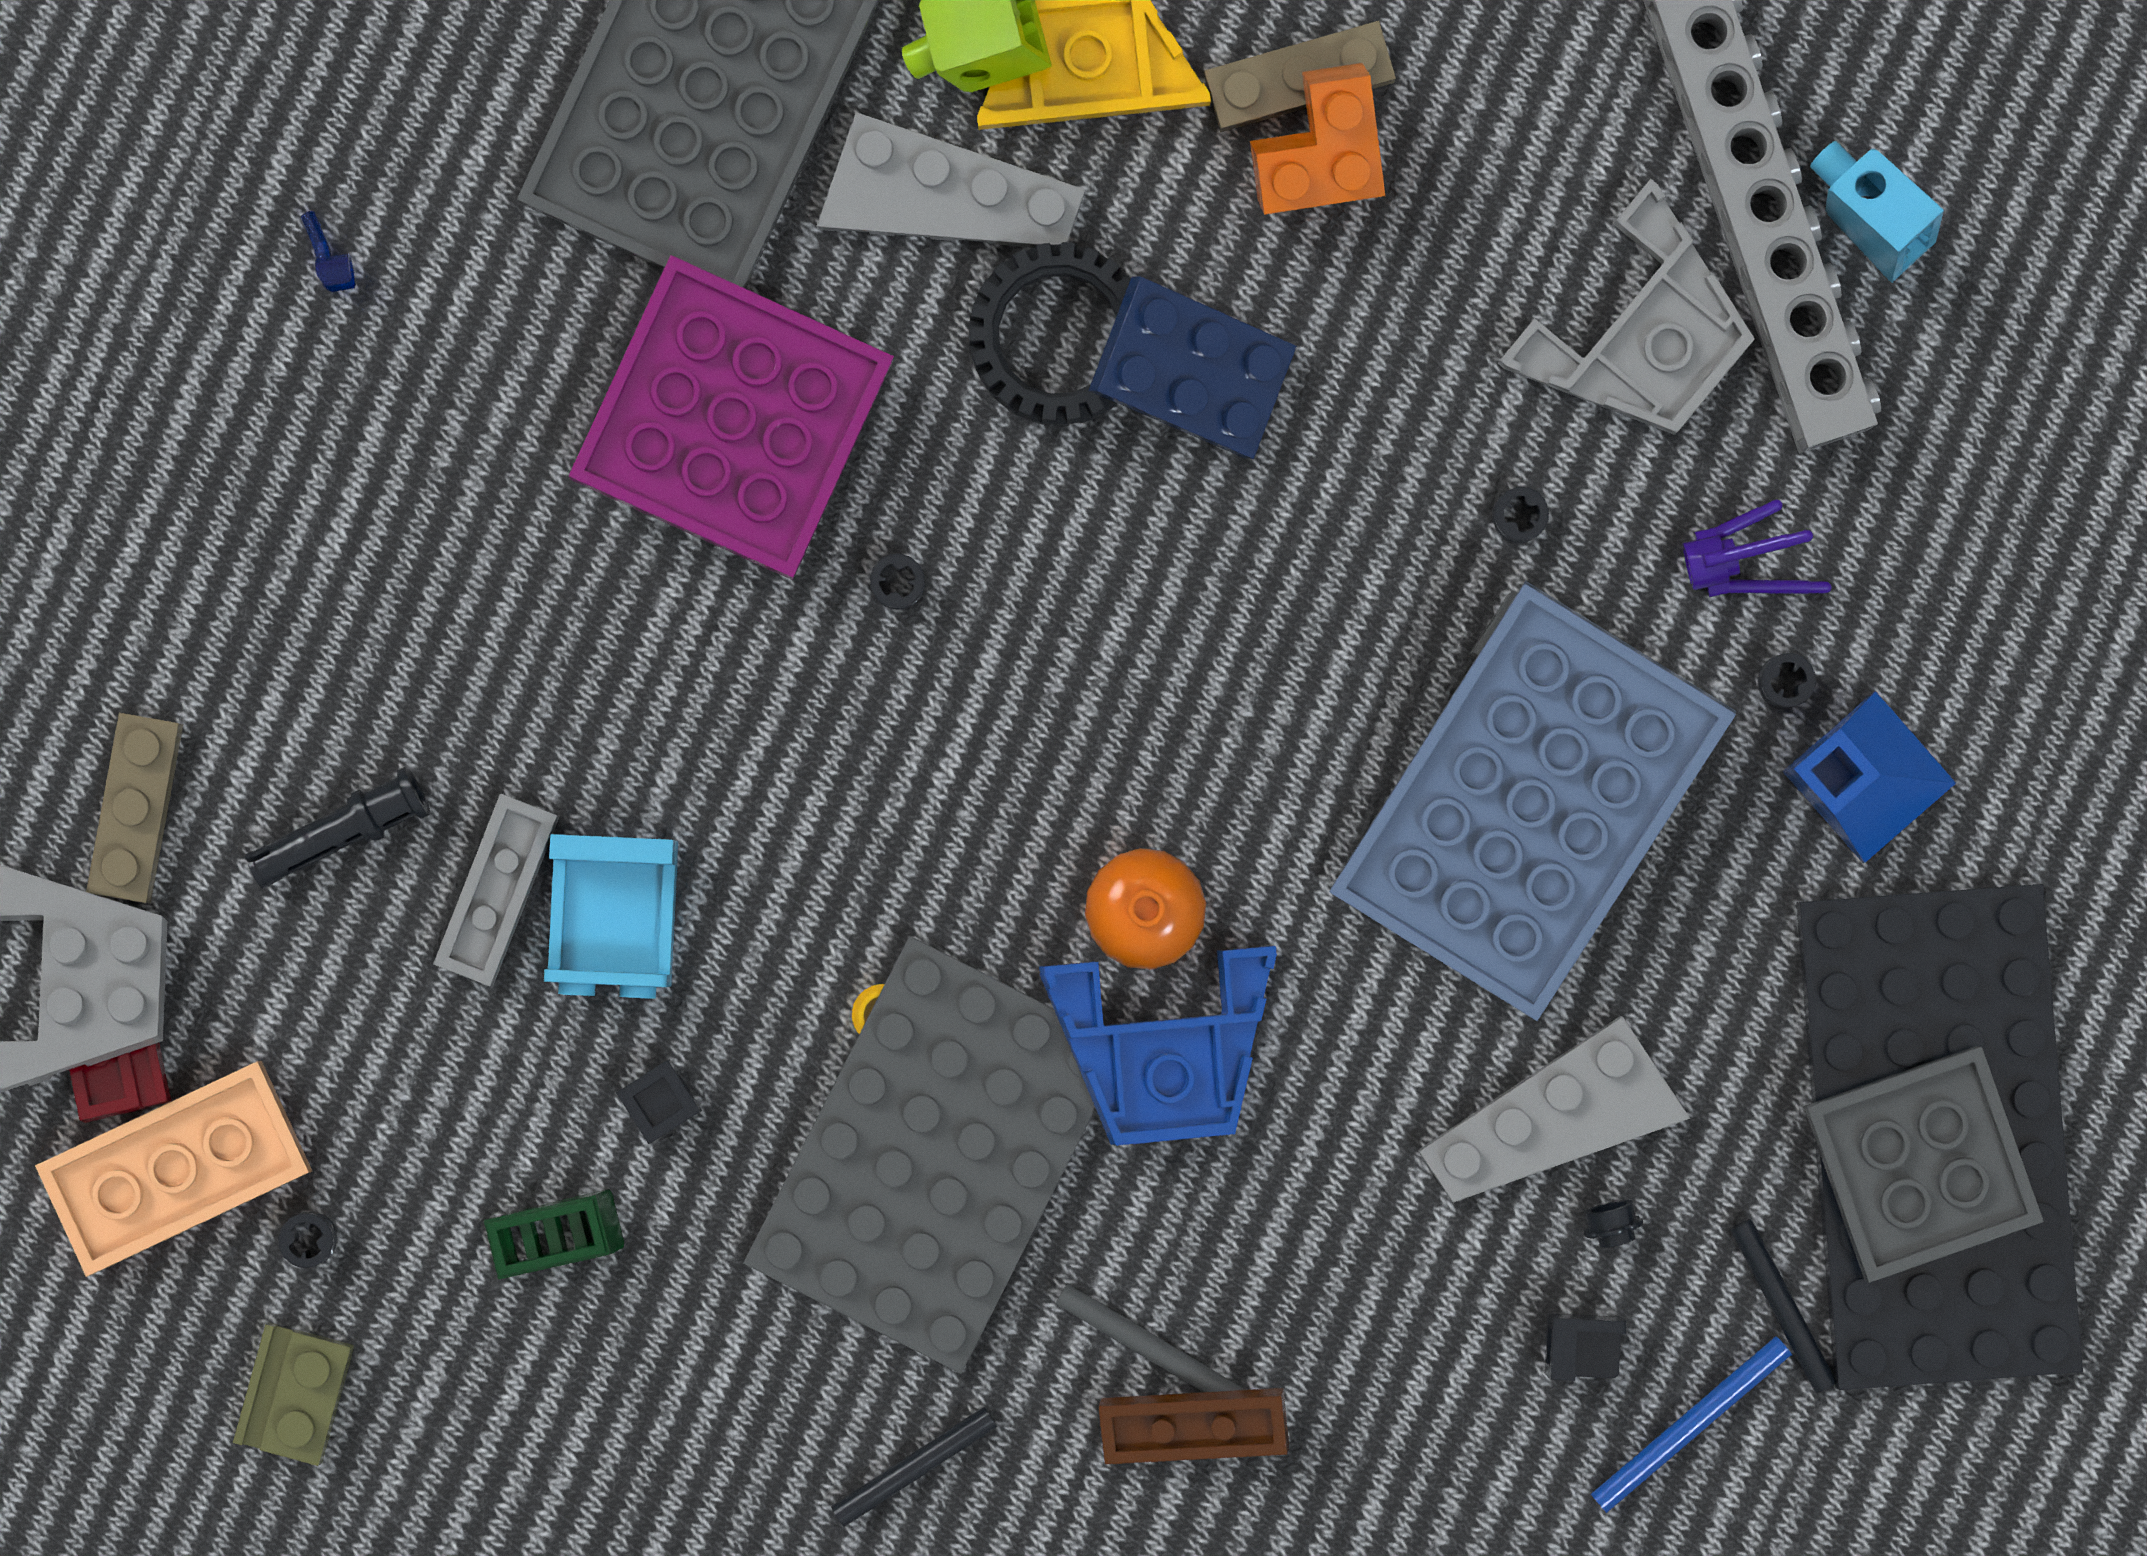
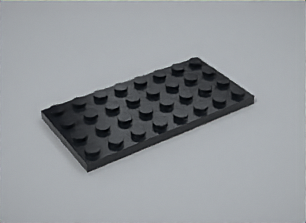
(1899, 988)

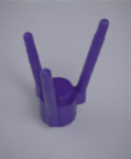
(1713, 560)

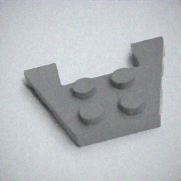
(1666, 343)
(97, 978)

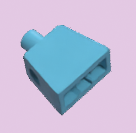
(1893, 225)

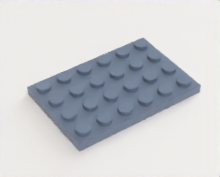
(1532, 800)

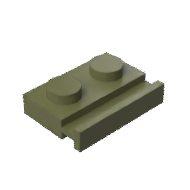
(293, 1394)

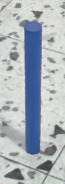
(1691, 1424)

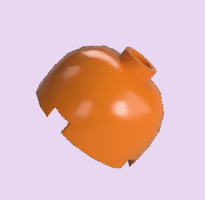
(1145, 909)

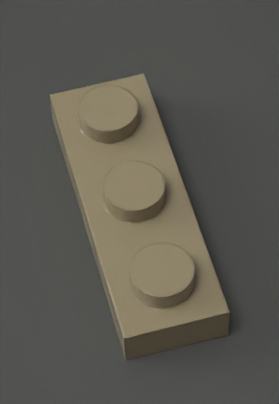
(1273, 81)
(134, 808)

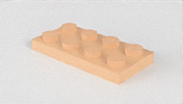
(173, 1168)

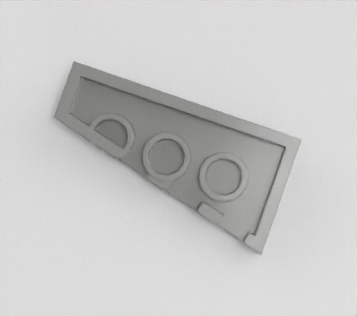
(929, 188)

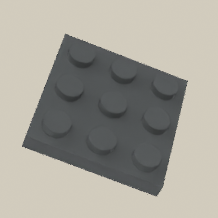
(1923, 1164)

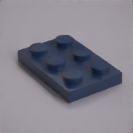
(1192, 367)

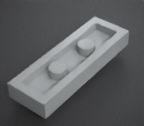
(496, 890)

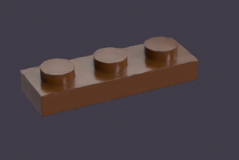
(1194, 1426)

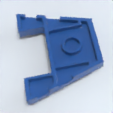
(1169, 1073)

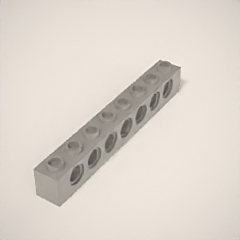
(1812, 416)

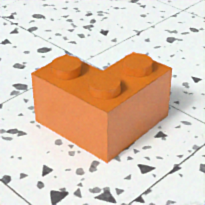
(1332, 161)

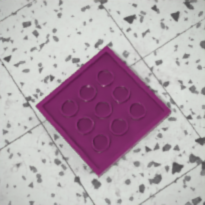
(731, 417)

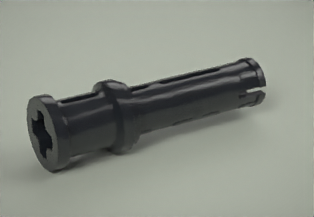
(362, 818)

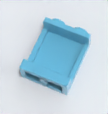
(612, 914)

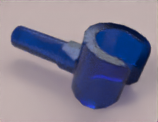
(333, 271)

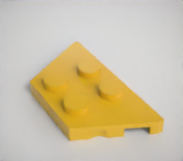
(1104, 64)

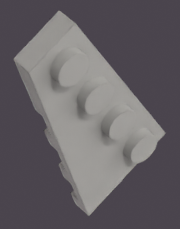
(1566, 1110)

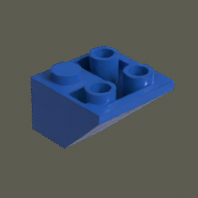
(1869, 777)

